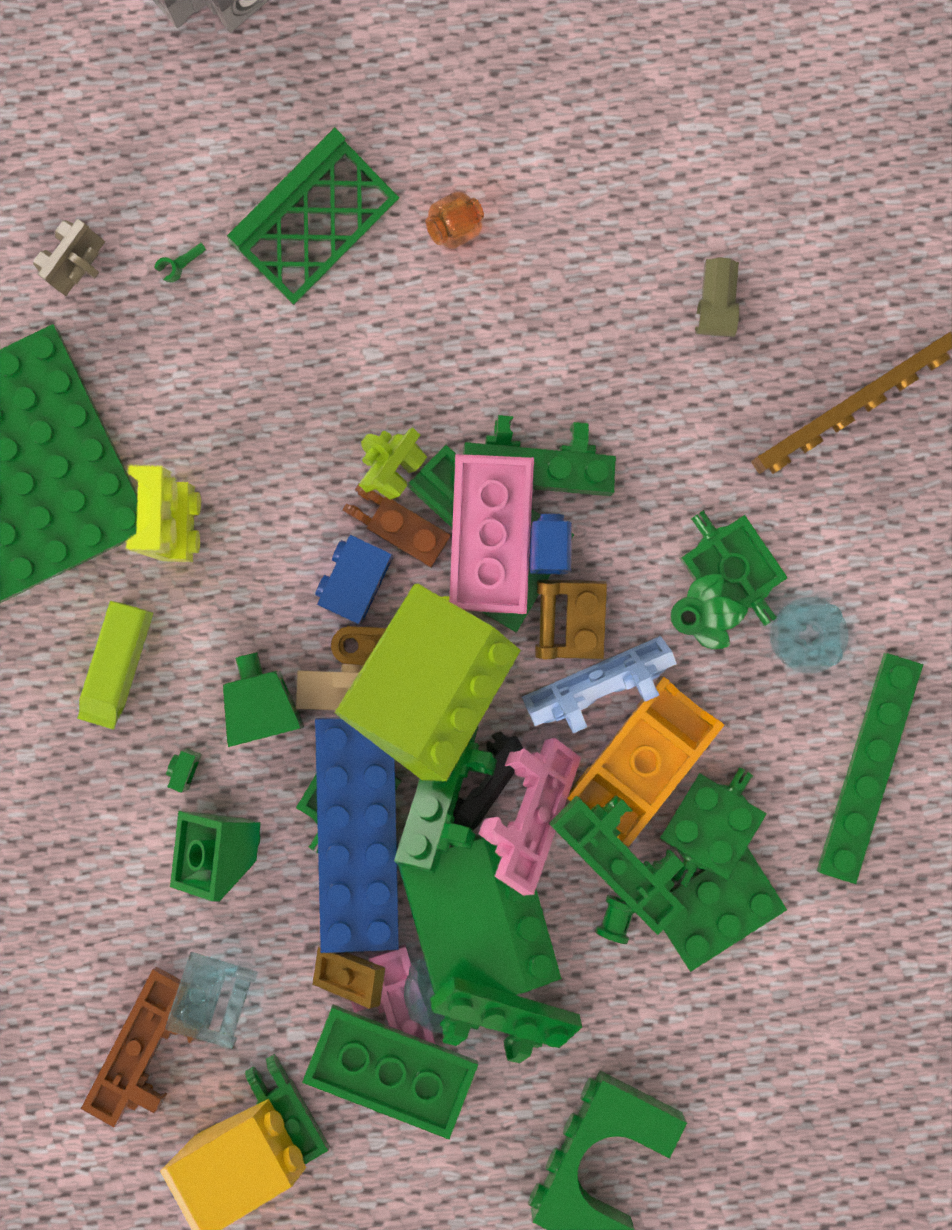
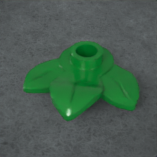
(713, 612)

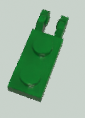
(291, 1106)

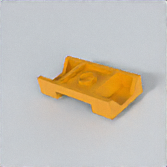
(648, 757)

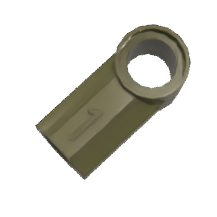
(718, 304)

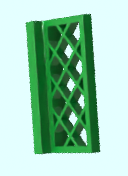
(289, 192)

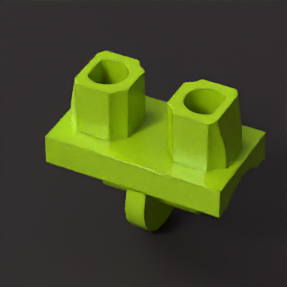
(387, 456)

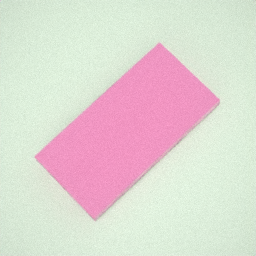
(491, 533)

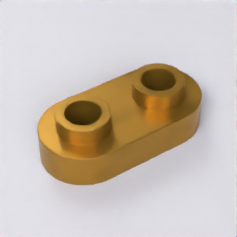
(367, 640)

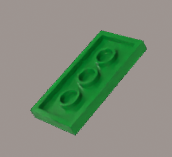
(390, 1072)

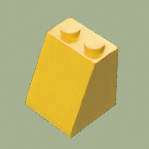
(233, 1168)

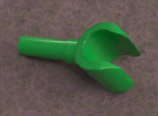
(179, 263)

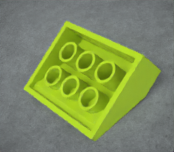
(428, 683)

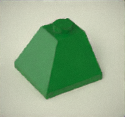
(212, 853)

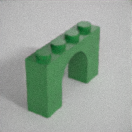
(607, 1111)

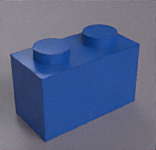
(354, 579)

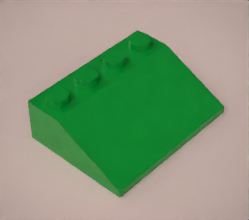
(478, 924)

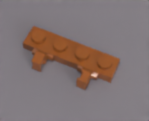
(123, 1075)

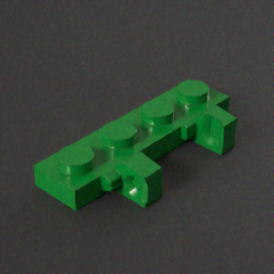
(568, 470)
(430, 818)
(638, 884)
(525, 1020)

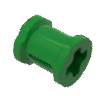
(616, 920)

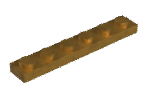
(841, 414)

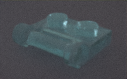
(199, 996)

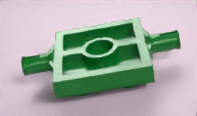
(741, 559)
(713, 826)

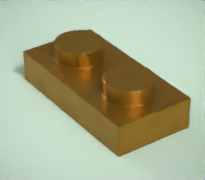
(349, 977)

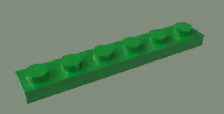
(869, 768)

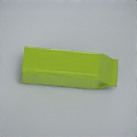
(113, 664)

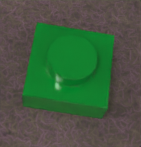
(182, 769)

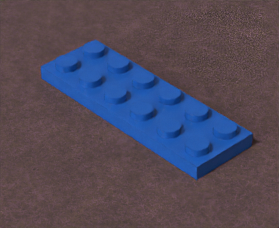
(355, 841)

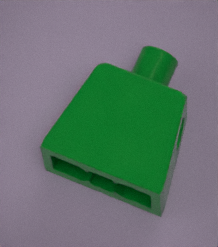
(258, 704)

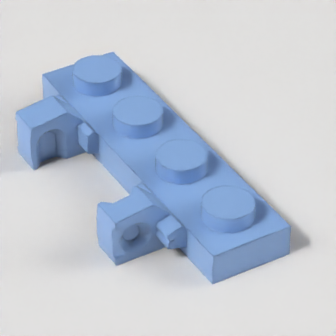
(578, 691)

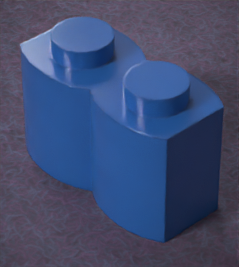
(550, 545)

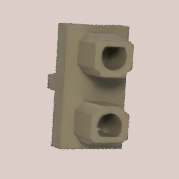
(71, 258)

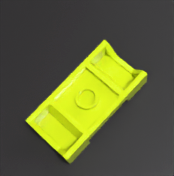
(164, 515)

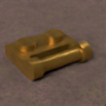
(583, 619)

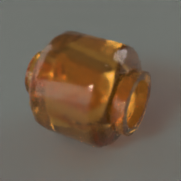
(454, 220)

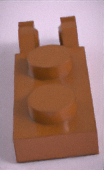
(401, 527)

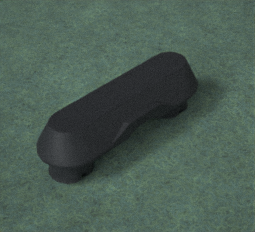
(480, 799)

